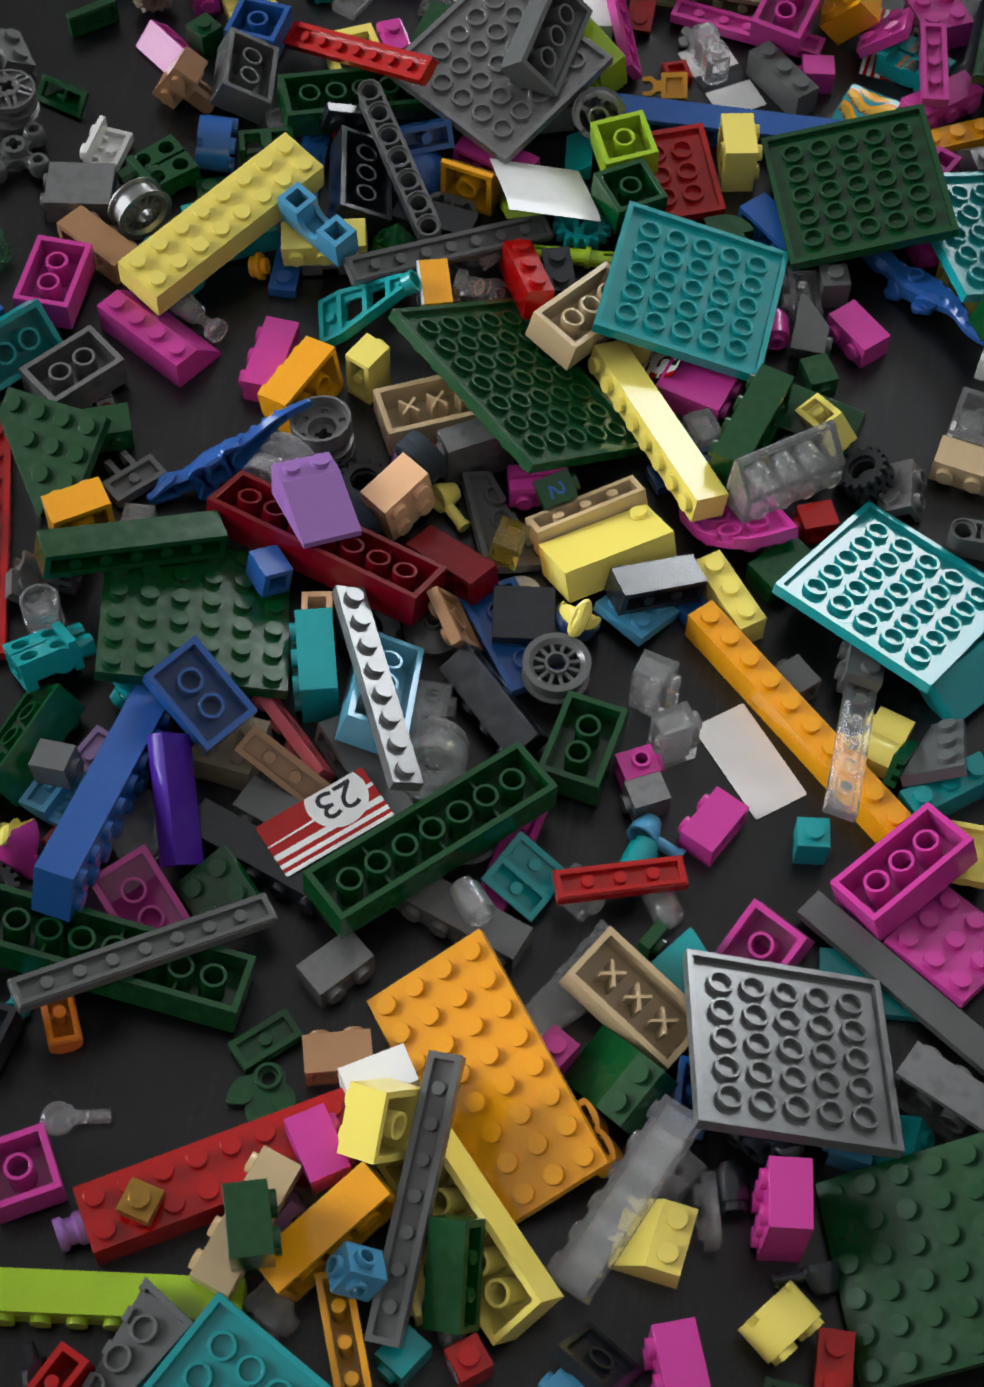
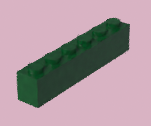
(130, 544)

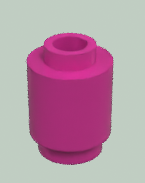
(780, 331)

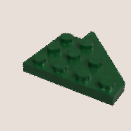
(51, 442)

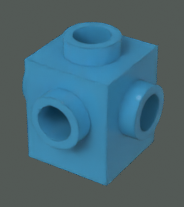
(356, 1271)

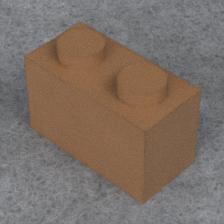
(328, 1051)

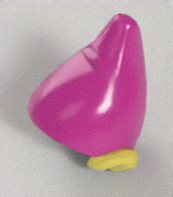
(20, 846)

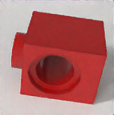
(815, 521)

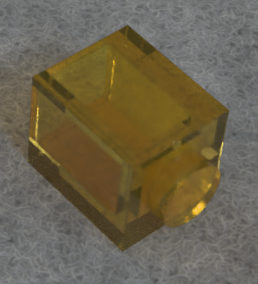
(509, 542)

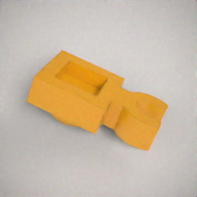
(671, 86)

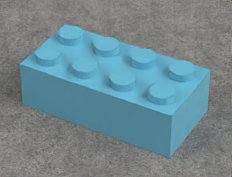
(405, 666)

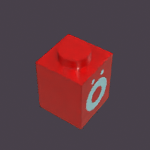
(468, 1362)

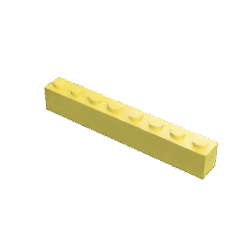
(658, 431)

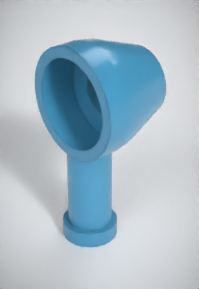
(650, 826)

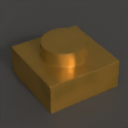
(140, 1202)

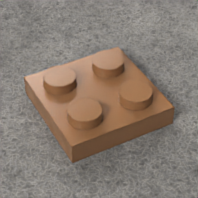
(453, 618)

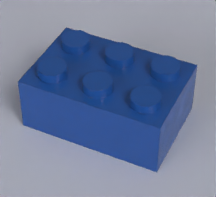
(199, 695)

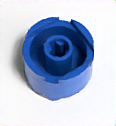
(216, 143)

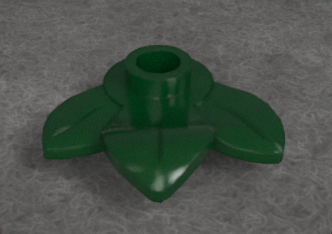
(262, 1098)

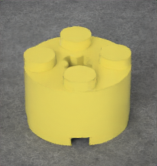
(780, 1323)

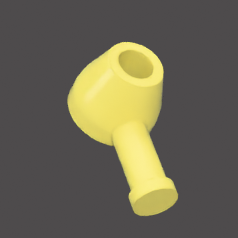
(446, 496)

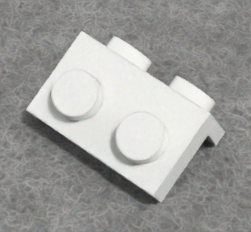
(106, 144)

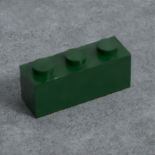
(453, 1274)

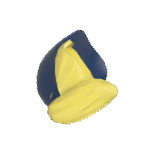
(577, 619)

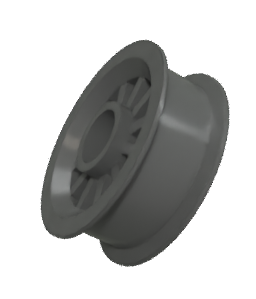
(563, 652)

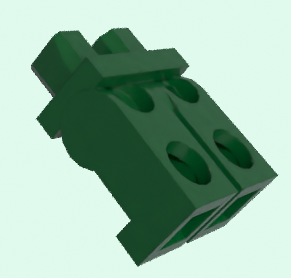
(163, 162)

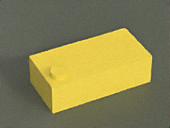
(583, 558)

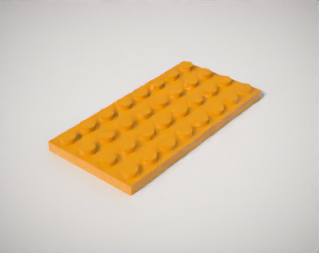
(512, 1097)

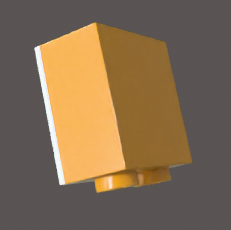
(435, 282)

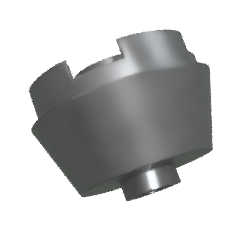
(595, 105)

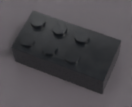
(359, 181)

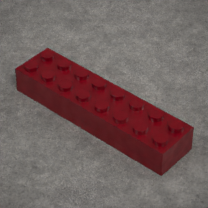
(389, 572)

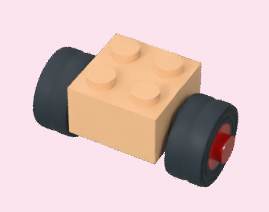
(402, 489)

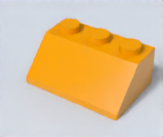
(307, 372)

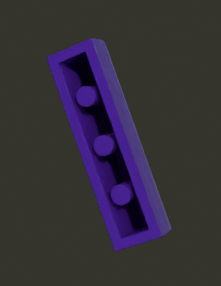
(175, 799)

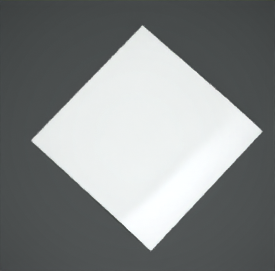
(545, 190)

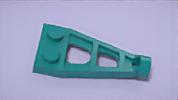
(333, 309)

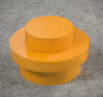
(258, 266)

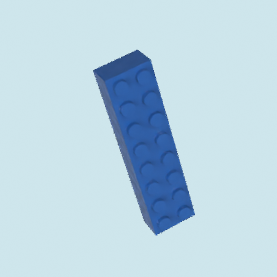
(98, 809)

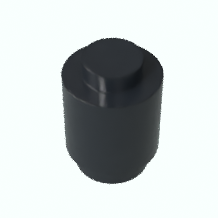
(733, 1188)

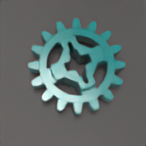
(581, 232)

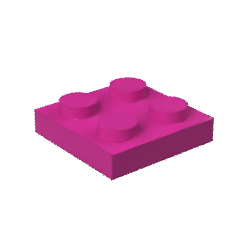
(887, 32)

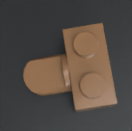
(184, 81)

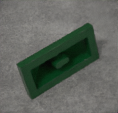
(63, 95)

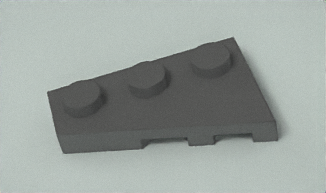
(939, 755)

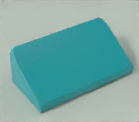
(579, 154)

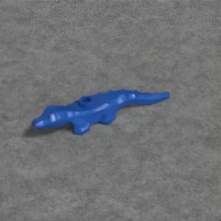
(920, 289)
(222, 460)

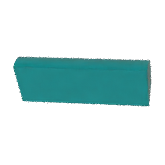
(961, 688)

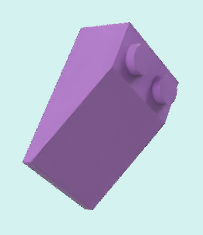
(314, 499)

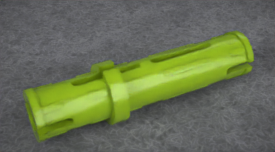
(583, 257)

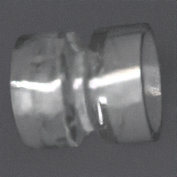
(40, 607)

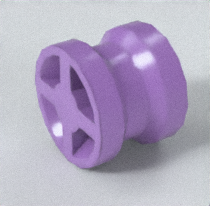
(70, 1231)

